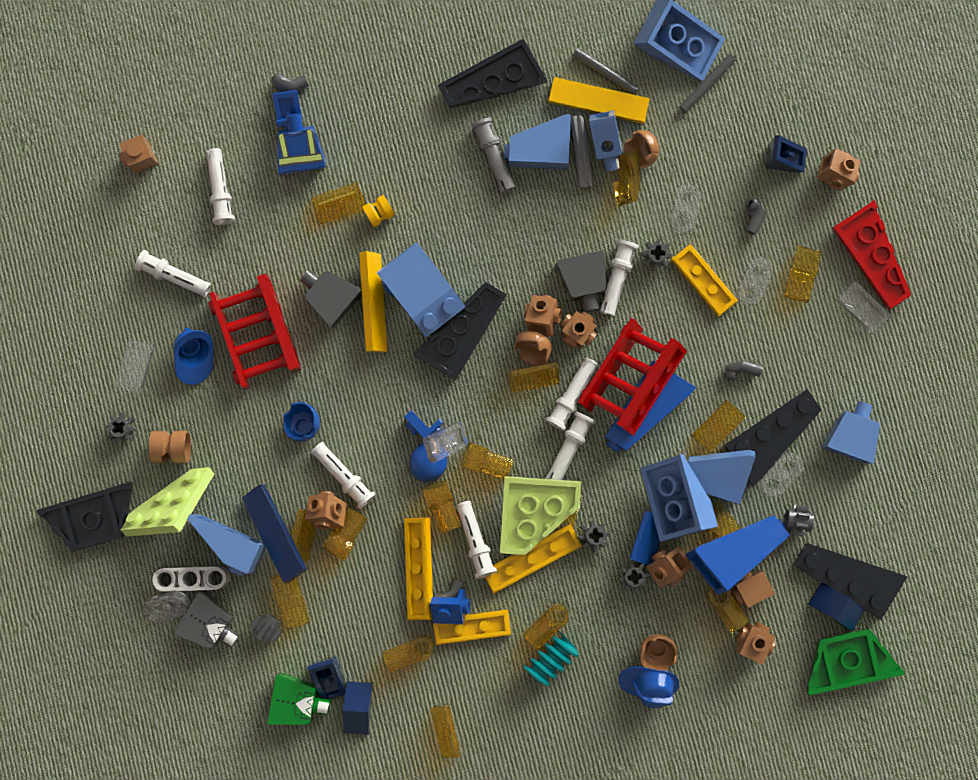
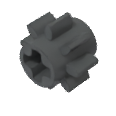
(662, 250)
(114, 428)
(798, 520)
(595, 530)
(639, 581)
(266, 627)

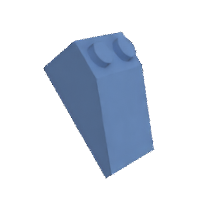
(679, 39)
(421, 289)
(677, 499)
(231, 546)

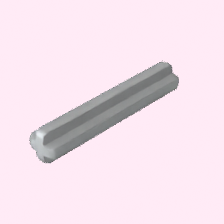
(581, 152)

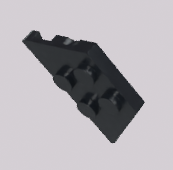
(91, 517)

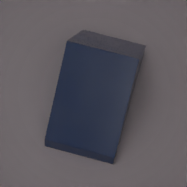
(786, 155)
(836, 606)
(327, 678)
(357, 707)

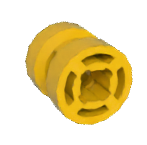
(383, 208)

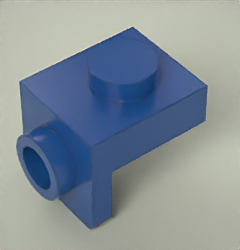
(286, 104)
(416, 426)
(450, 610)

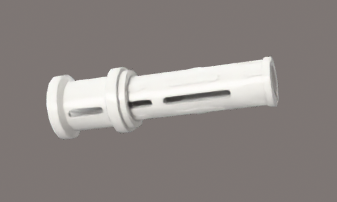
(220, 197)
(621, 266)
(160, 270)
(567, 404)
(574, 437)
(350, 483)
(478, 550)

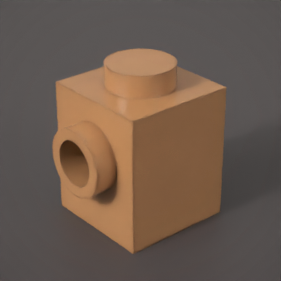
(137, 154)
(752, 589)

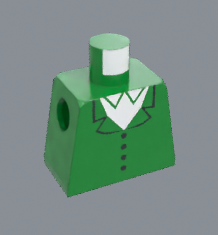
(295, 702)

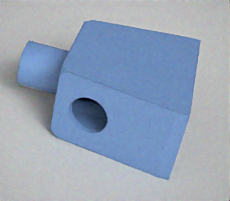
(603, 129)
(854, 435)

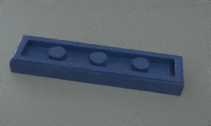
(274, 533)

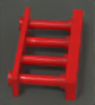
(272, 313)
(649, 391)

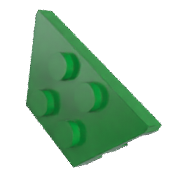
(850, 661)

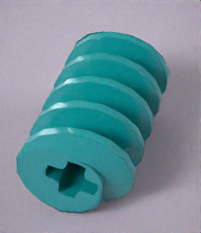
(552, 660)

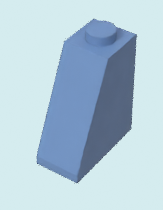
(541, 146)
(723, 473)

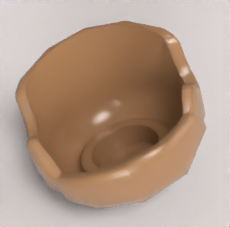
(646, 146)
(534, 347)
(657, 652)

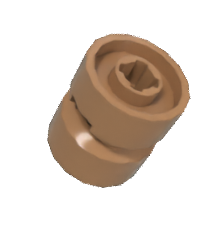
(169, 446)

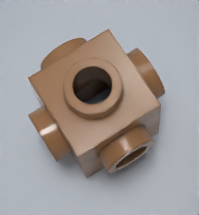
(838, 169)
(542, 314)
(575, 338)
(325, 511)
(669, 567)
(755, 642)

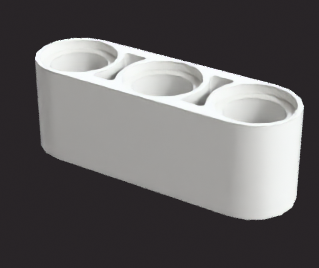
(180, 583)

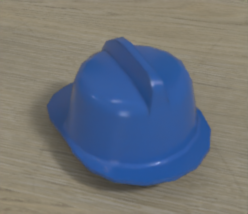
(193, 356)
(652, 686)

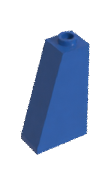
(671, 396)
(734, 555)

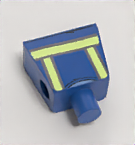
(299, 147)

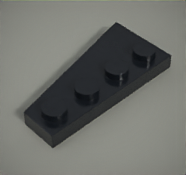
(495, 76)
(457, 339)
(775, 433)
(862, 582)

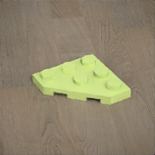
(170, 507)
(534, 510)

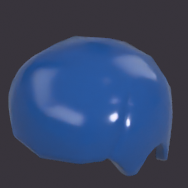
(301, 422)
(422, 468)

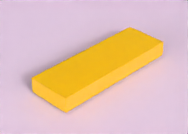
(704, 280)
(475, 627)

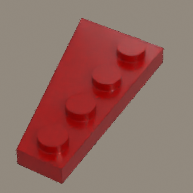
(869, 247)

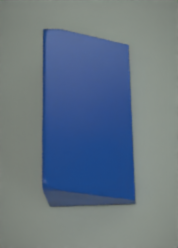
(646, 540)

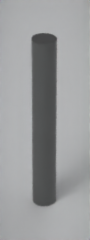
(605, 71)
(707, 83)

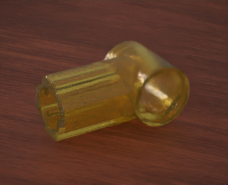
(482, 460)
(440, 501)
(342, 540)
(728, 610)
(545, 627)
(406, 653)

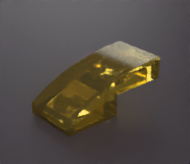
(629, 173)
(802, 274)
(290, 602)

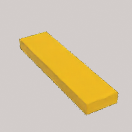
(598, 100)
(373, 302)
(545, 552)
(418, 568)

